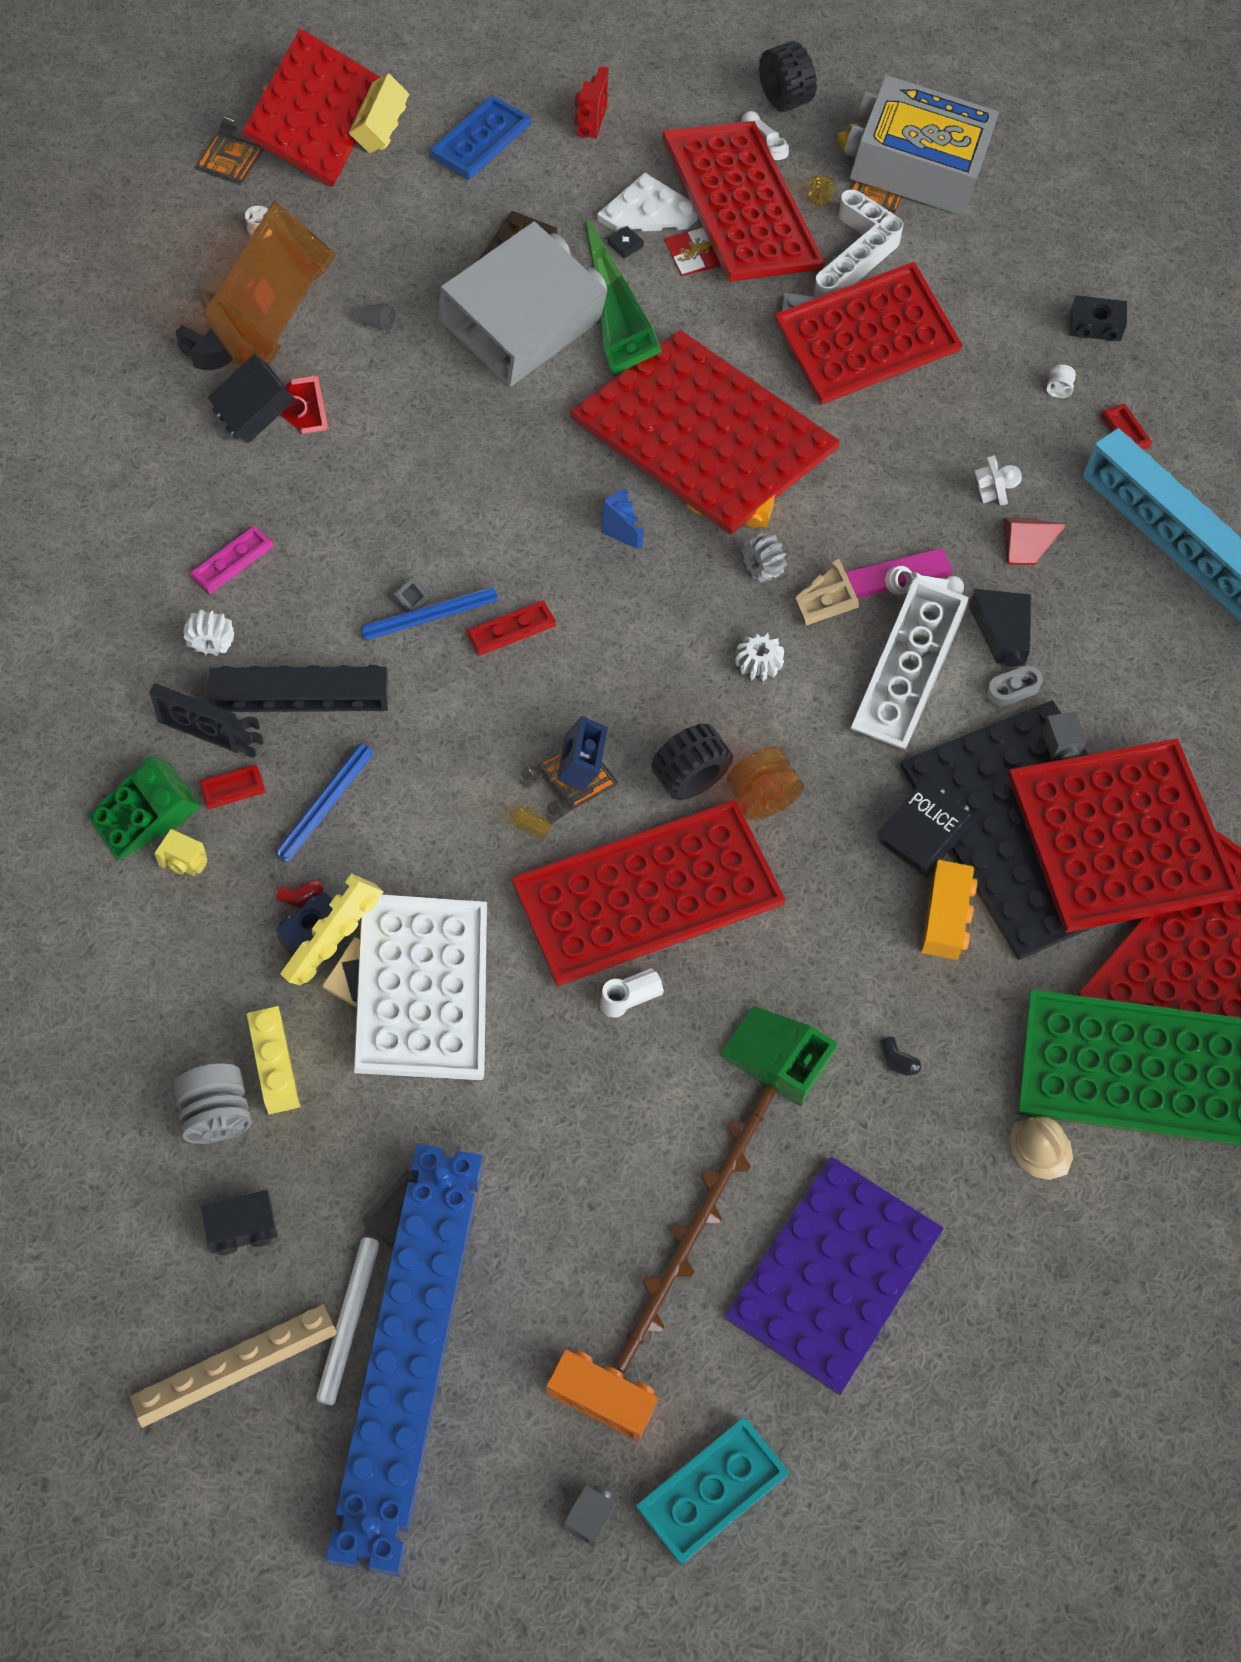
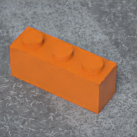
(602, 1394)

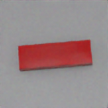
(510, 628)

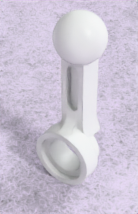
(777, 146)
(951, 583)

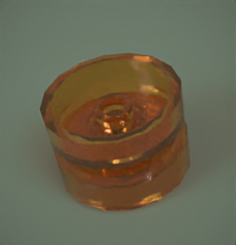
(765, 783)

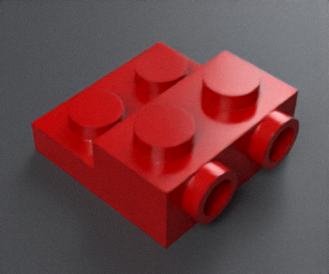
(592, 104)

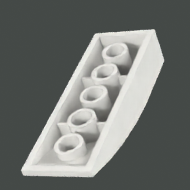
(910, 663)

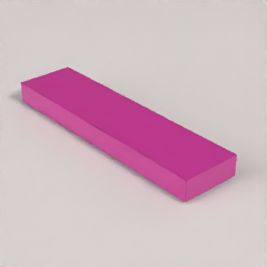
(871, 579)

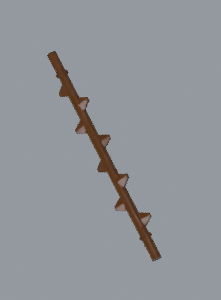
(687, 1234)

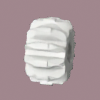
(208, 632)
(759, 656)

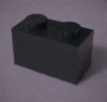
(239, 1222)

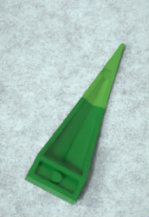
(625, 328)

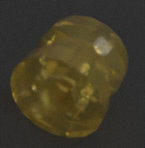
(821, 191)

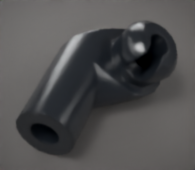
(899, 1061)

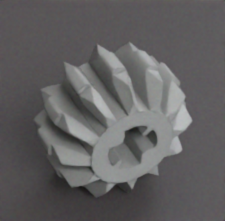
(764, 557)

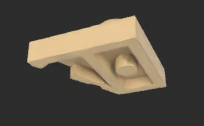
(827, 596)

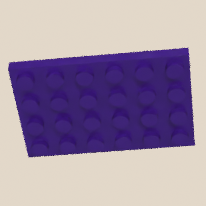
(834, 1275)

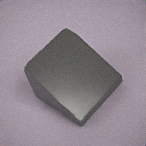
(409, 595)

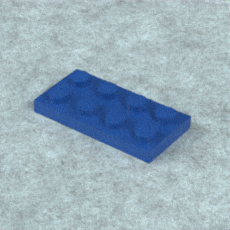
(480, 137)

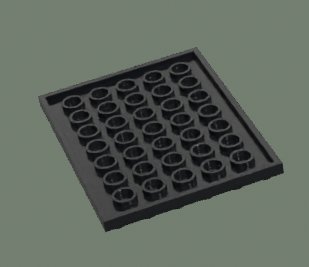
(998, 842)

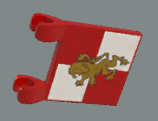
(692, 252)

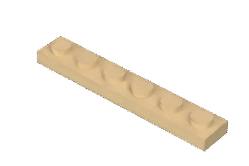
(232, 1365)

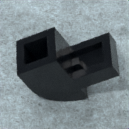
(205, 350)

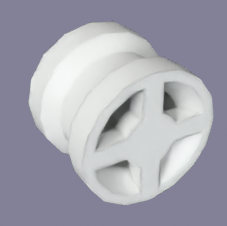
(253, 217)
(1061, 381)

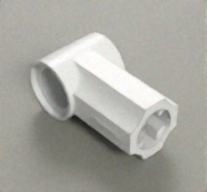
(631, 990)

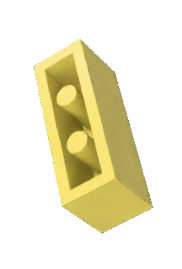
(379, 114)
(273, 1060)

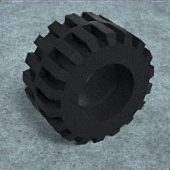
(787, 76)
(691, 761)

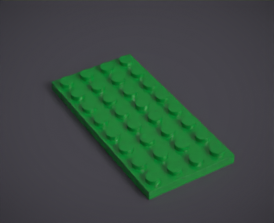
(1132, 1067)

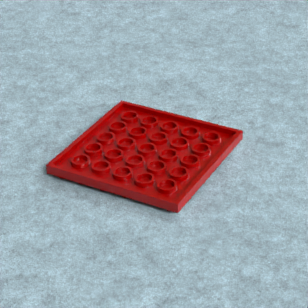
(1123, 835)

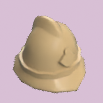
(1041, 1147)

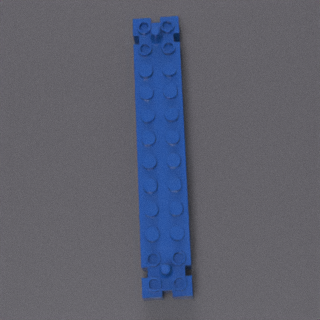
(406, 1362)

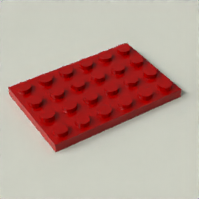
(311, 108)
(867, 332)

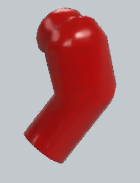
(301, 895)

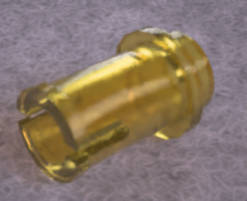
(532, 822)

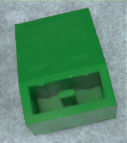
(143, 807)
(780, 1052)

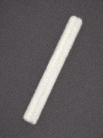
(347, 1321)

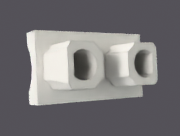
(994, 481)

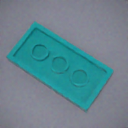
(712, 1491)

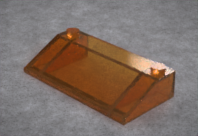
(266, 285)

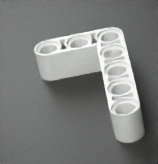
(880, 237)

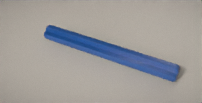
(429, 613)
(323, 803)

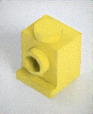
(181, 854)

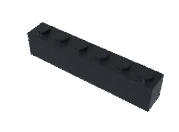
(299, 688)

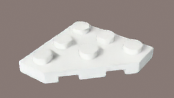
(648, 207)

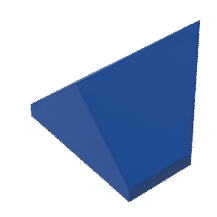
(620, 519)

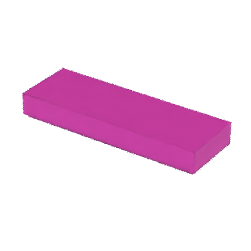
(231, 559)

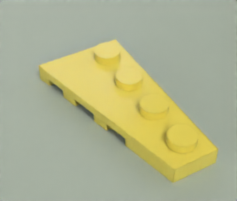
(328, 932)

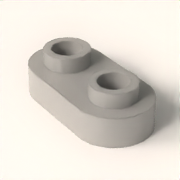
(1012, 685)

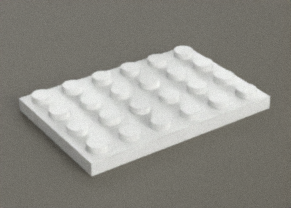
(422, 988)

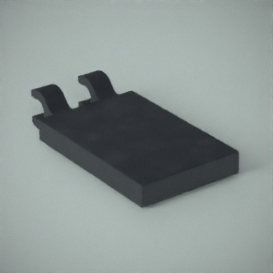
(205, 720)

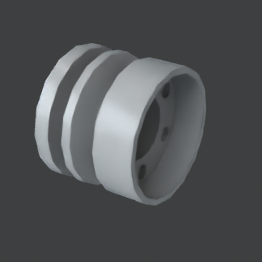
(211, 1103)

